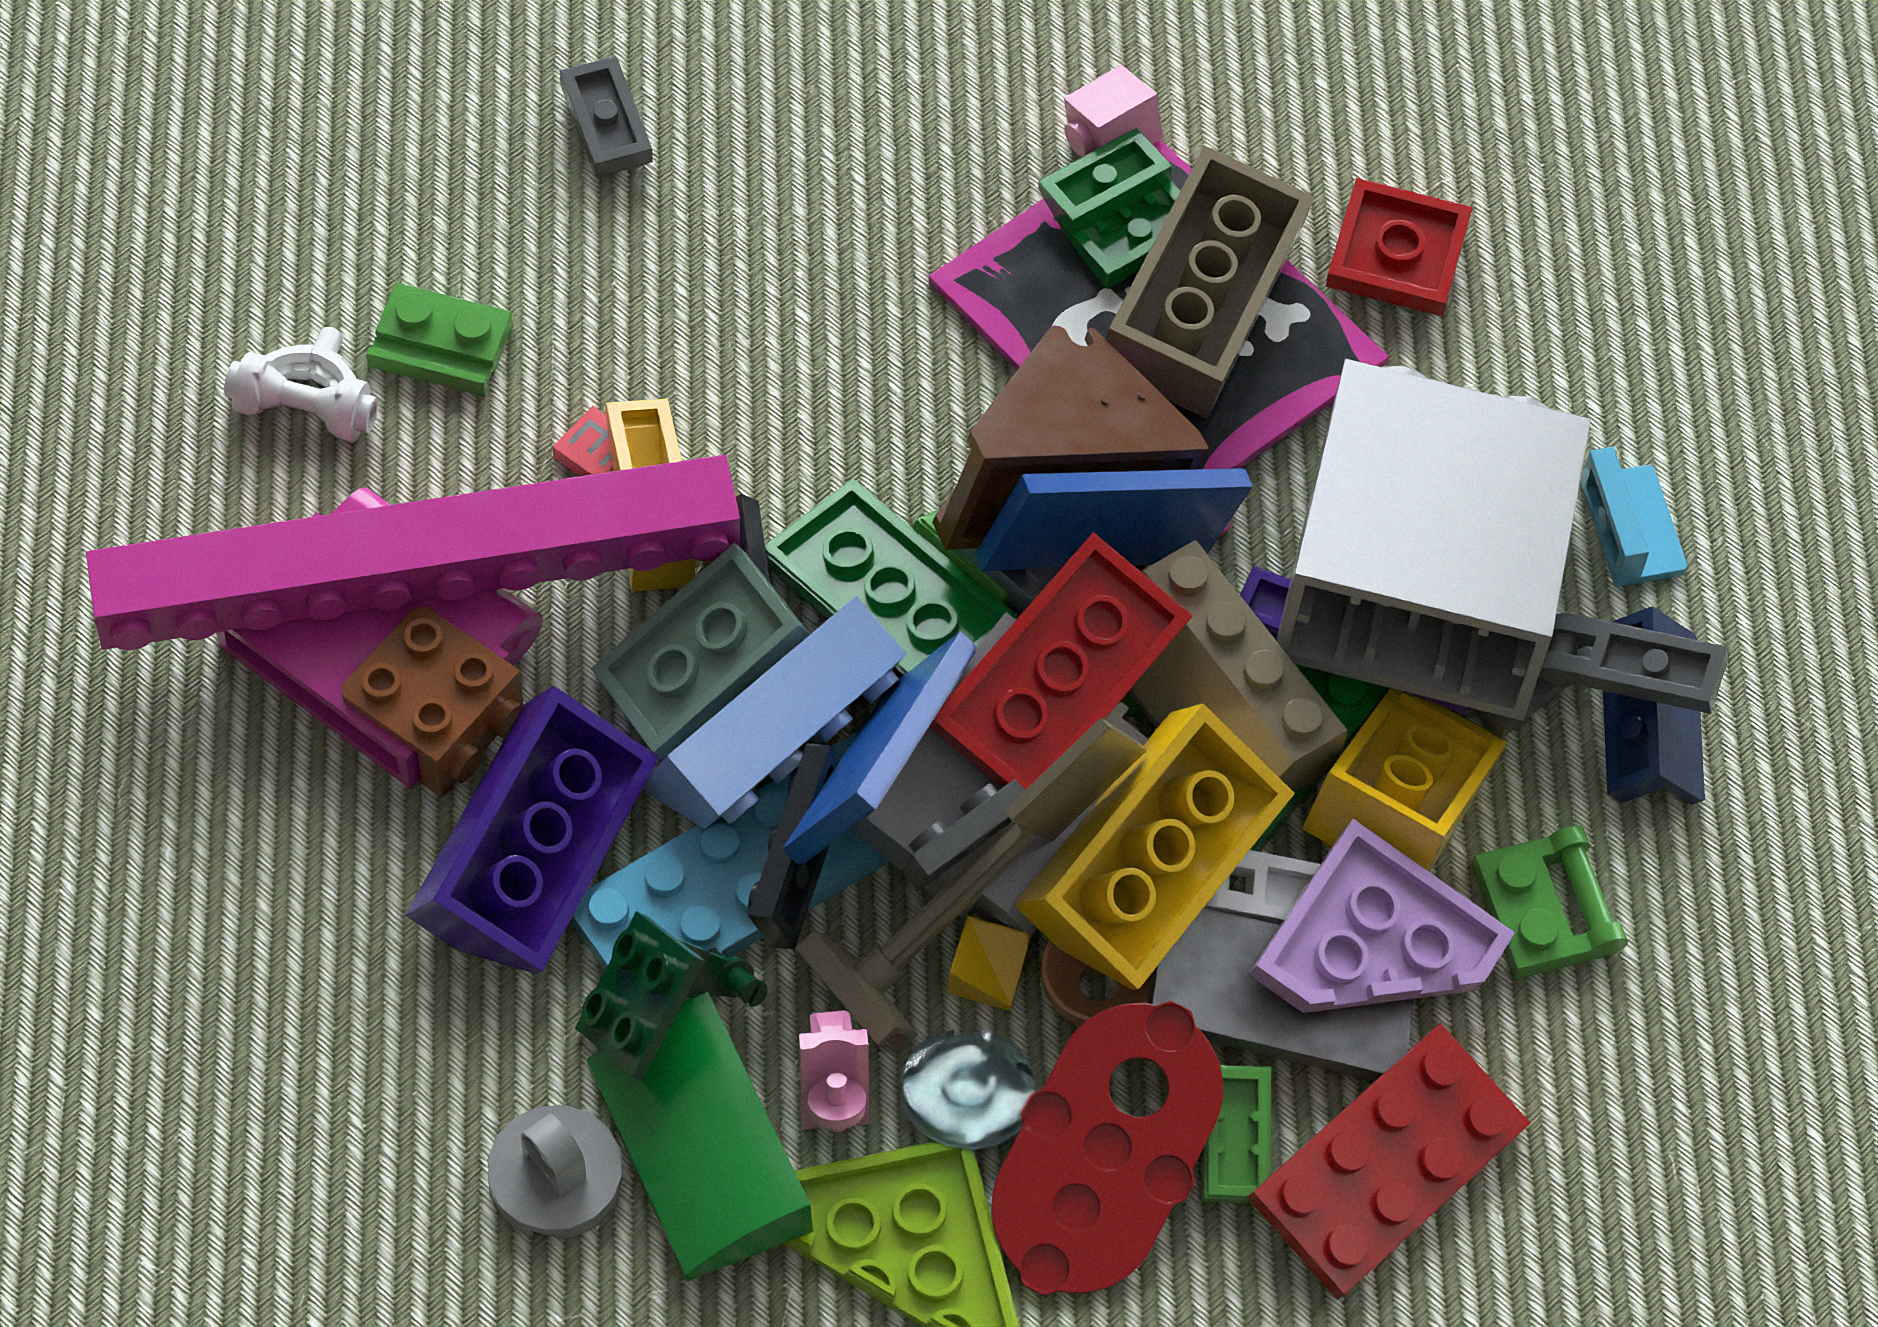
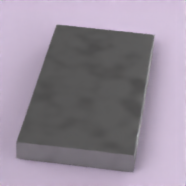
(1211, 978)

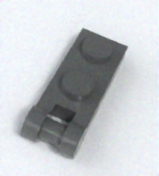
(1635, 662)

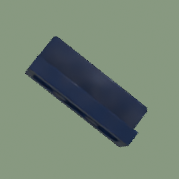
(1649, 741)

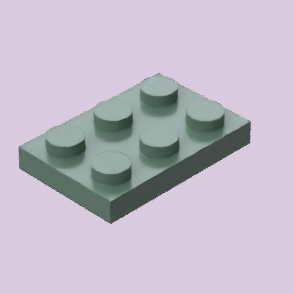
(699, 651)

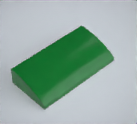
(704, 1146)

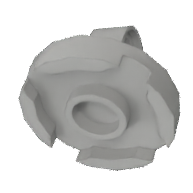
(555, 1171)

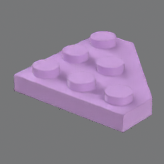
(1377, 933)

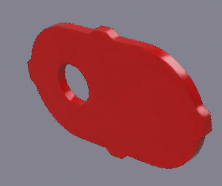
(1083, 1177)

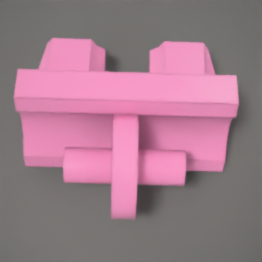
(834, 1073)

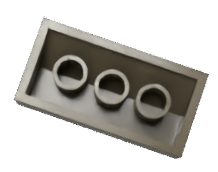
(1238, 673)

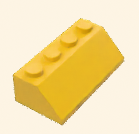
(1155, 847)

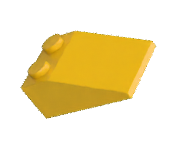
(1406, 777)

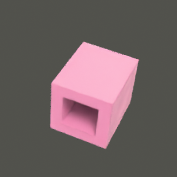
(1109, 110)

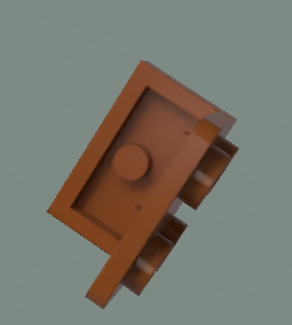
(437, 695)

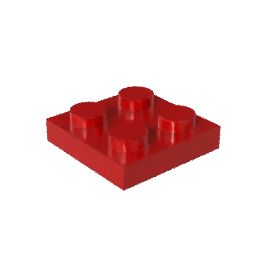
(1399, 247)

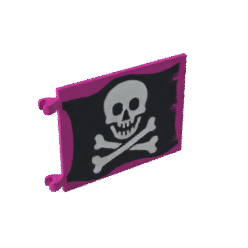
(1034, 279)

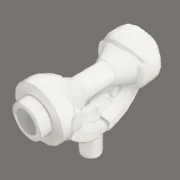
(265, 383)

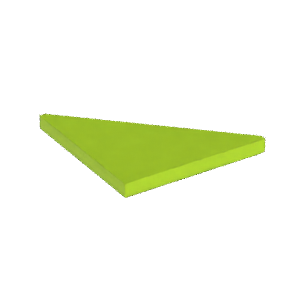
(911, 1234)

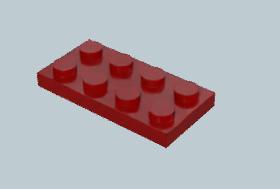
(1060, 666)
(1388, 1161)

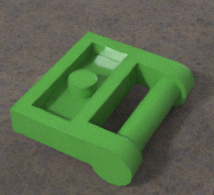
(1525, 900)

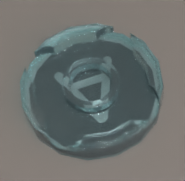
(966, 1088)

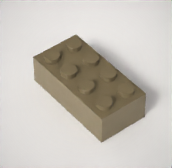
(1208, 278)

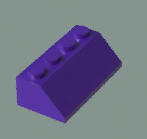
(533, 834)

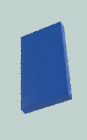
(1132, 511)
(880, 749)

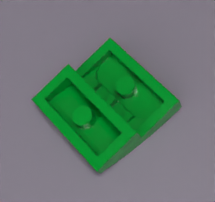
(1113, 204)

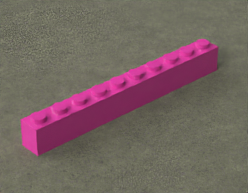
(412, 552)

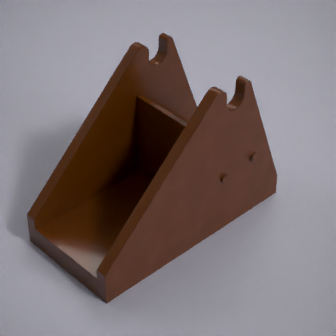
(1064, 414)

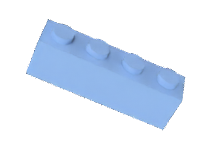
(776, 716)

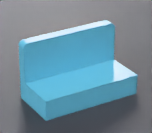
(1631, 520)

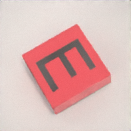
(585, 445)

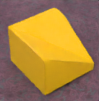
(988, 963)

